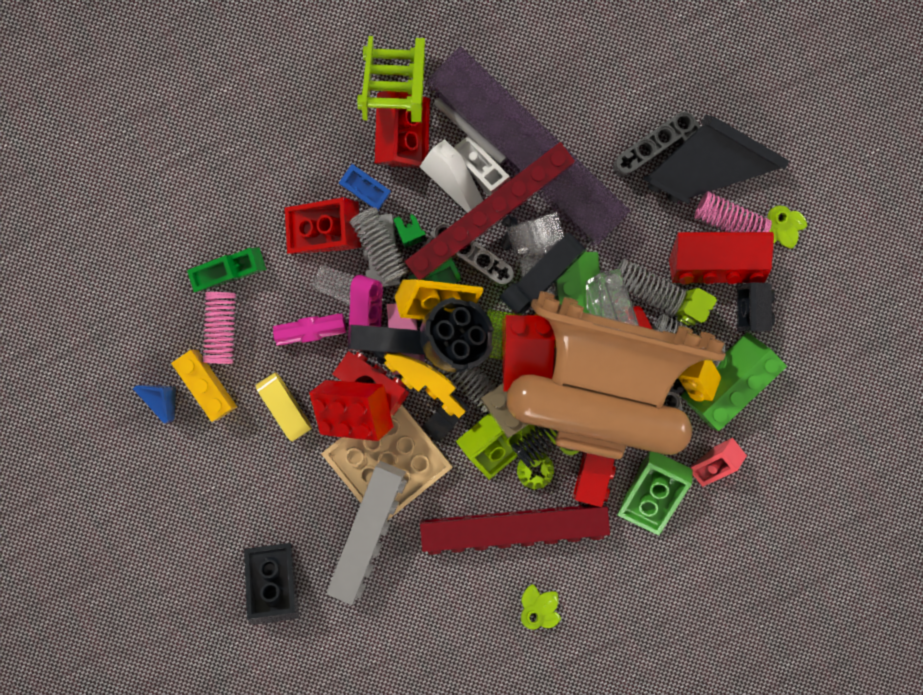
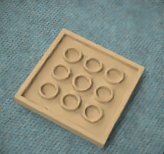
(402, 447)

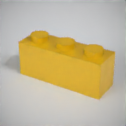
(204, 385)

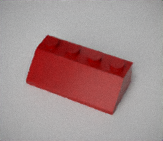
(721, 257)

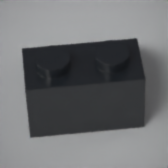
(755, 307)

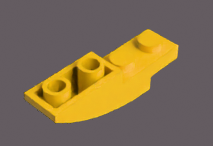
(419, 374)

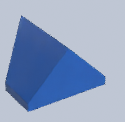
(159, 399)

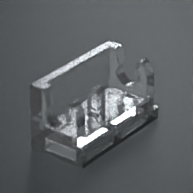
(333, 283)

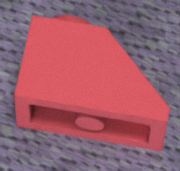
(718, 462)

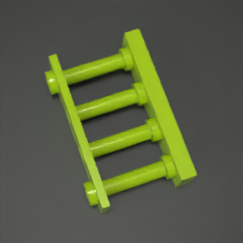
(413, 87)

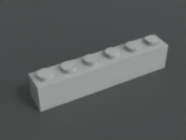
(366, 532)

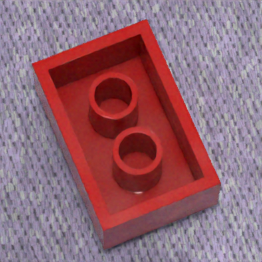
(351, 410)

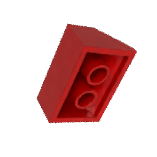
(397, 138)

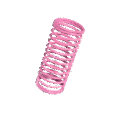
(704, 210)
(213, 296)

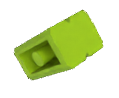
(695, 307)

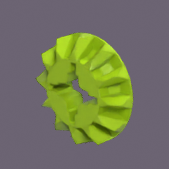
(536, 482)

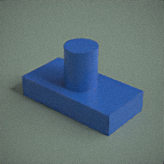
(364, 187)

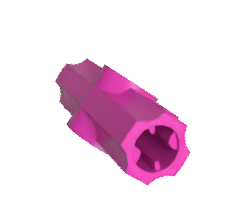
(309, 329)

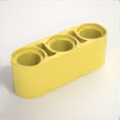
(283, 406)

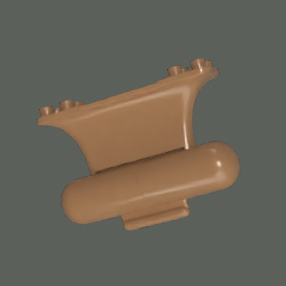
(610, 382)

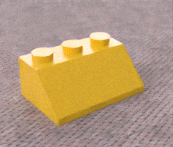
(418, 297)

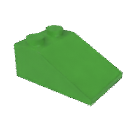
(655, 492)

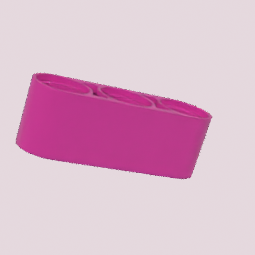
(365, 301)

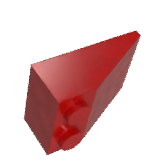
(321, 226)
(526, 347)

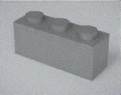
(389, 222)

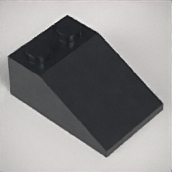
(270, 584)

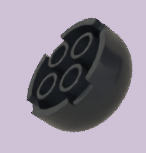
(456, 338)

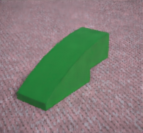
(226, 269)

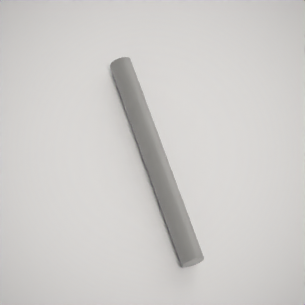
(470, 131)

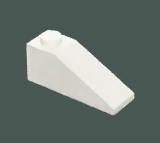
(482, 166)
(452, 175)

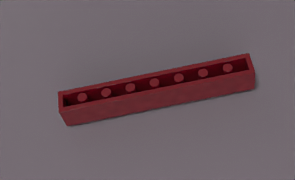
(490, 211)
(514, 528)

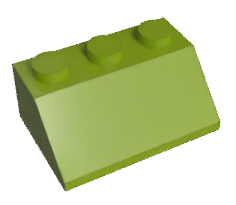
(489, 447)

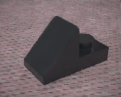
(441, 422)

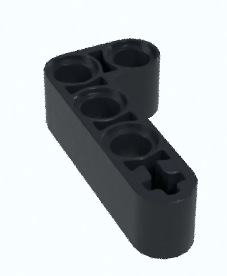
(543, 275)

